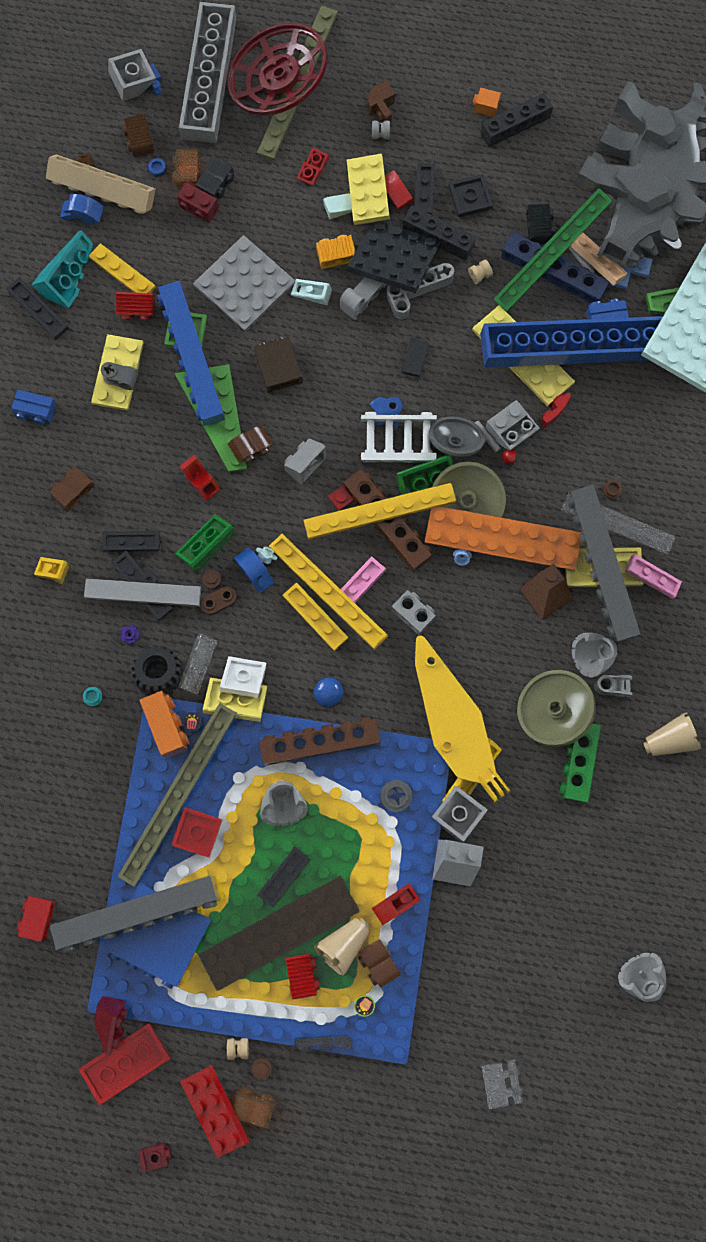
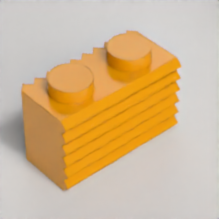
(335, 251)

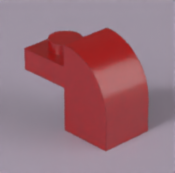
(199, 478)

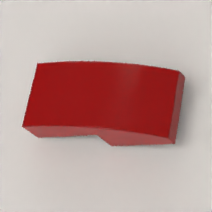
(313, 167)
(397, 190)
(558, 407)

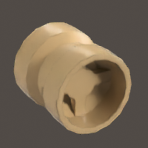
(480, 271)
(237, 1048)

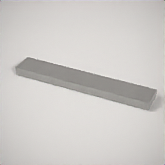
(142, 592)

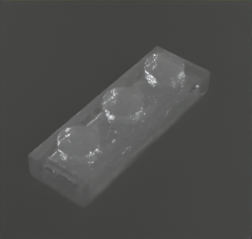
(197, 664)

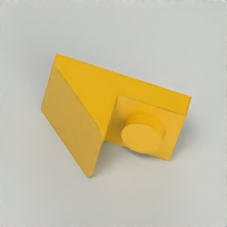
(52, 569)

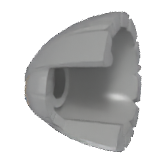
(593, 653)
(283, 804)
(644, 977)

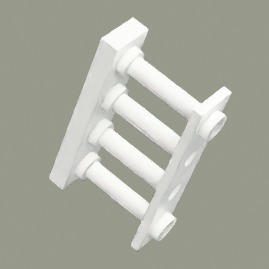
(389, 454)

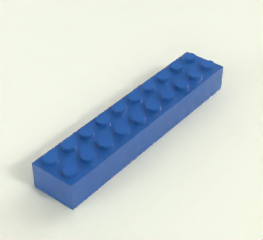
(566, 341)

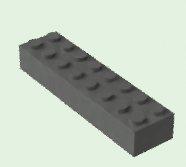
(603, 562)
(133, 913)

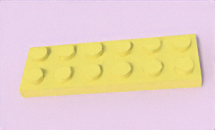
(543, 380)

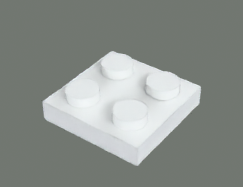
(243, 677)

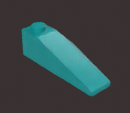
(60, 277)

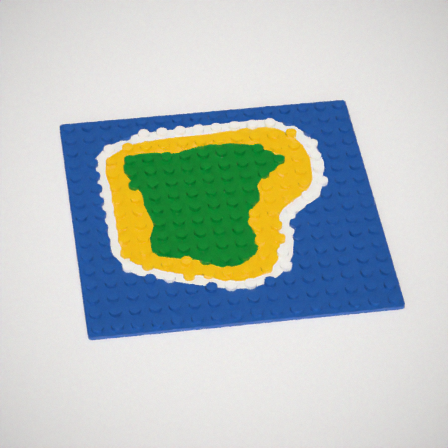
(342, 834)

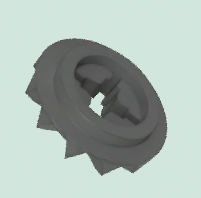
(391, 804)

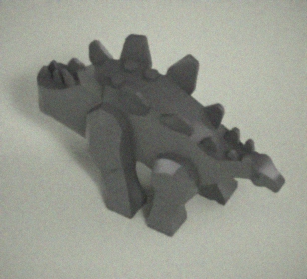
(661, 176)

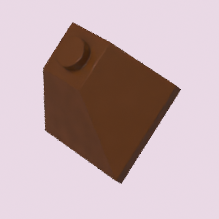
(547, 591)

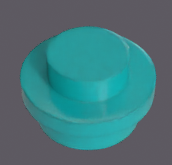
(92, 696)

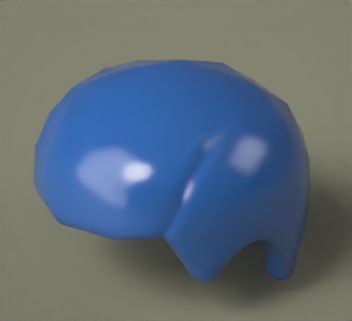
(328, 692)

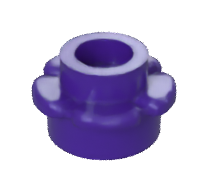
(129, 639)

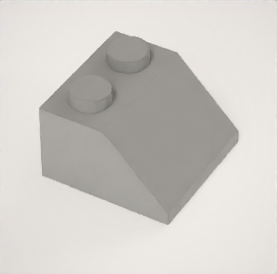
(130, 74)
(305, 460)
(459, 814)
(457, 862)

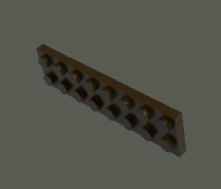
(278, 933)

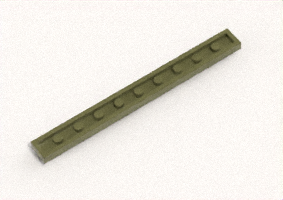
(280, 122)
(177, 795)

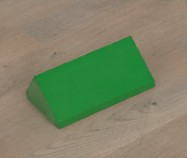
(423, 475)
(205, 543)

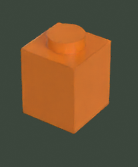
(486, 102)

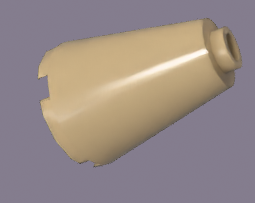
(673, 738)
(343, 945)

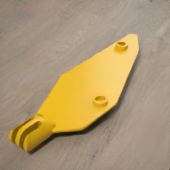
(455, 722)

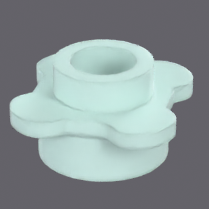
(266, 555)

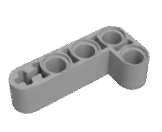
(439, 279)
(357, 300)

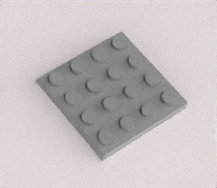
(244, 283)

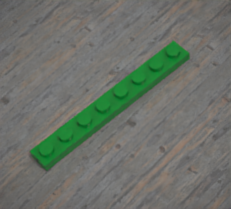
(553, 250)

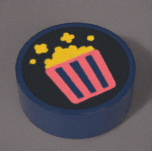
(192, 722)

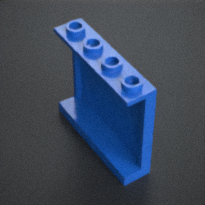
(162, 948)

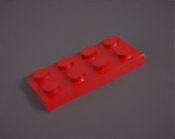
(126, 1064)
(214, 1111)

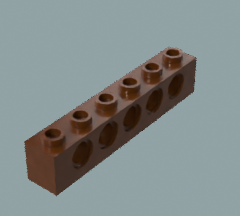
(413, 560)
(269, 743)

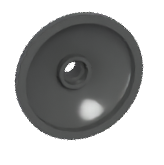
(456, 436)

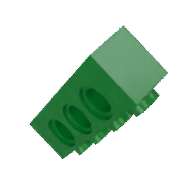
(588, 754)

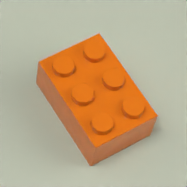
(165, 724)

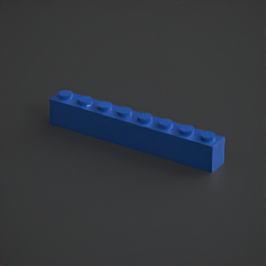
(191, 353)

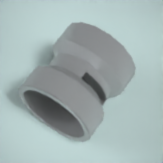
(385, 130)

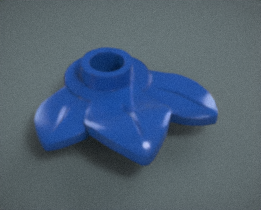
(382, 407)

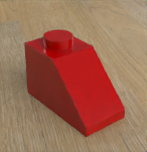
(395, 904)

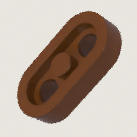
(218, 600)

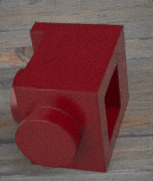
(146, 1153)

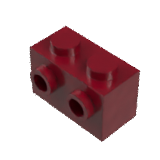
(197, 202)

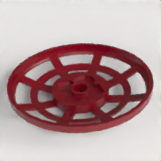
(276, 64)

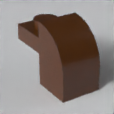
(379, 99)

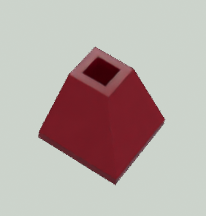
(108, 1022)

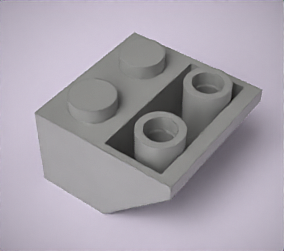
(511, 426)

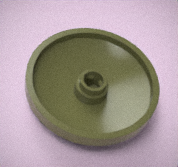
(475, 488)
(556, 708)

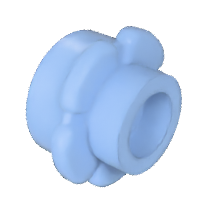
(462, 560)

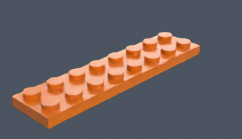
(503, 537)

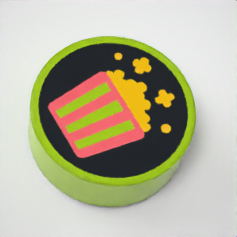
(364, 1005)

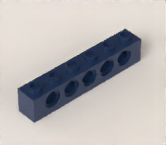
(557, 277)

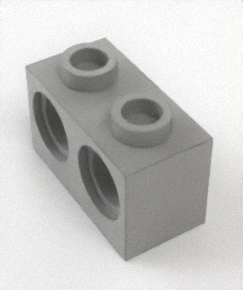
(409, 615)

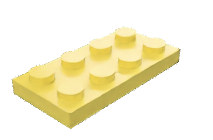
(368, 189)
(122, 352)
(582, 578)

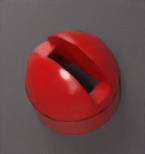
(509, 457)

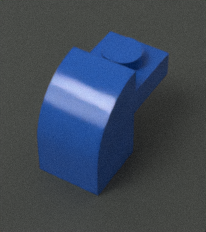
(83, 208)
(254, 569)

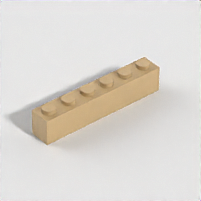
(100, 183)

